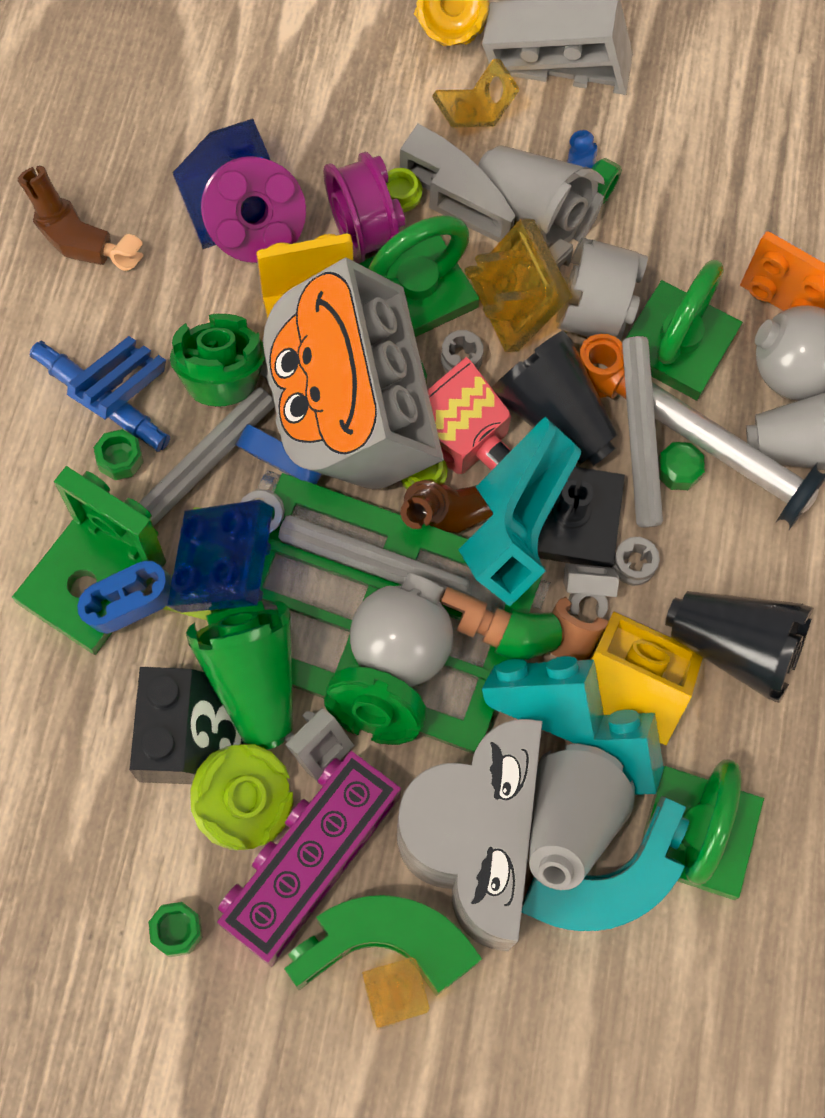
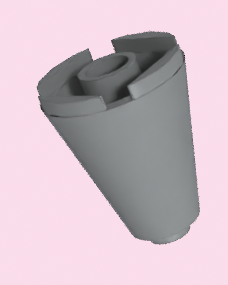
(545, 189)
(792, 433)
(576, 813)

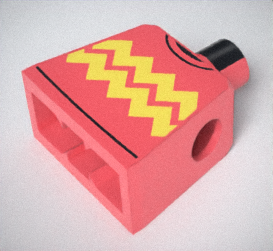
(469, 418)

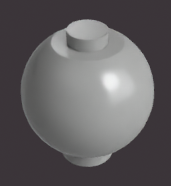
(793, 352)
(403, 630)

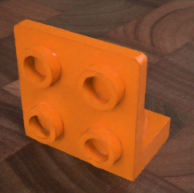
(785, 275)

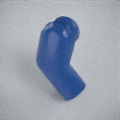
(583, 149)

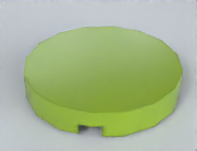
(241, 797)

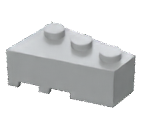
(561, 40)

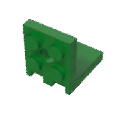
(96, 544)

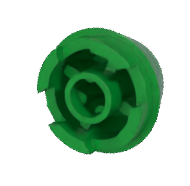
(218, 359)

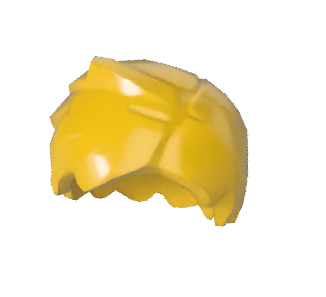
(452, 20)

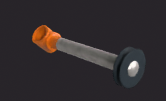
(703, 432)

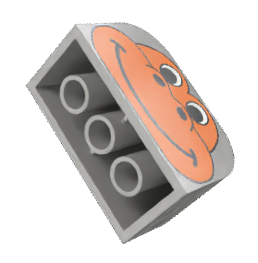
(350, 379)

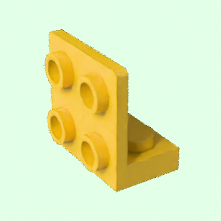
(288, 264)

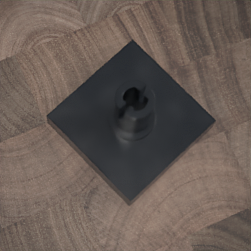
(584, 519)

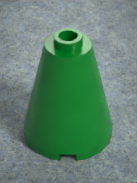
(250, 668)

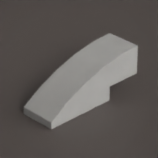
(456, 183)

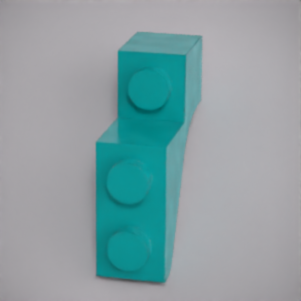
(521, 497)
(569, 704)

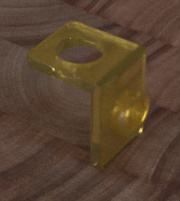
(475, 105)

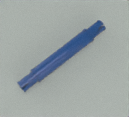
(126, 416)

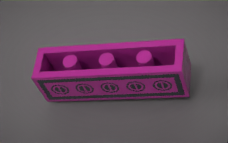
(309, 858)

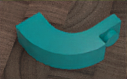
(623, 894)

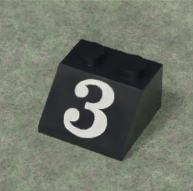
(177, 725)

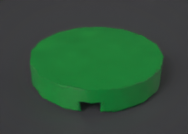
(376, 704)

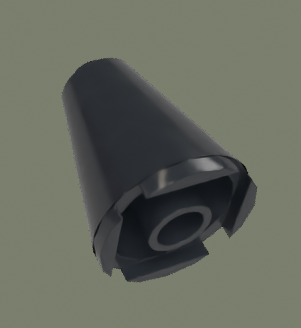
(559, 387)
(743, 636)

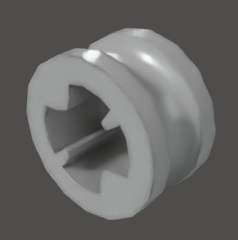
(461, 338)
(272, 499)
(648, 552)

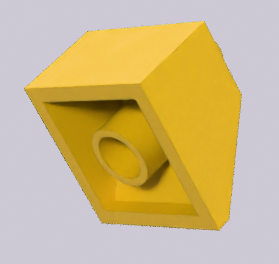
(645, 672)

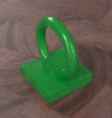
(428, 271)
(686, 332)
(718, 830)

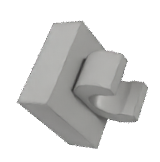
(592, 582)
(318, 742)

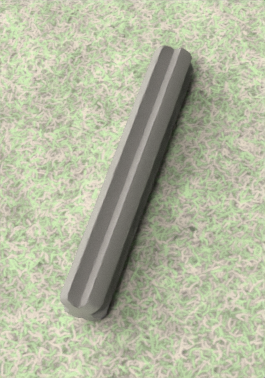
(642, 431)
(206, 455)
(363, 555)

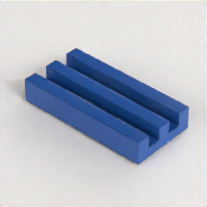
(109, 373)

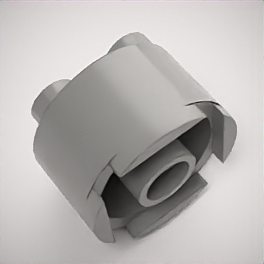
(601, 289)

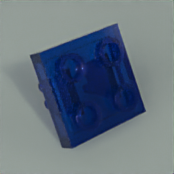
(221, 557)

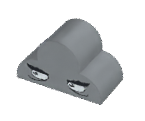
(472, 830)

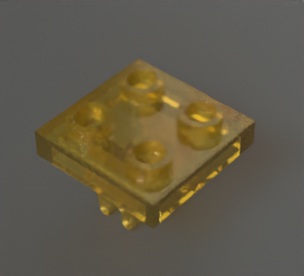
(519, 285)

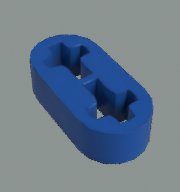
(273, 453)
(126, 597)

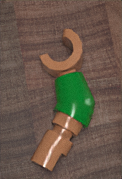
(526, 634)

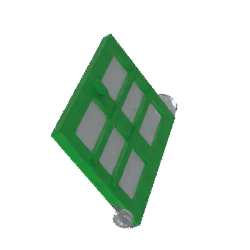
(327, 593)

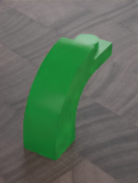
(390, 924)

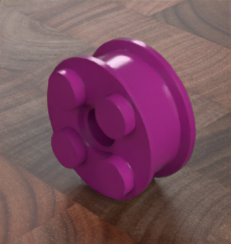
(246, 178)
(363, 203)

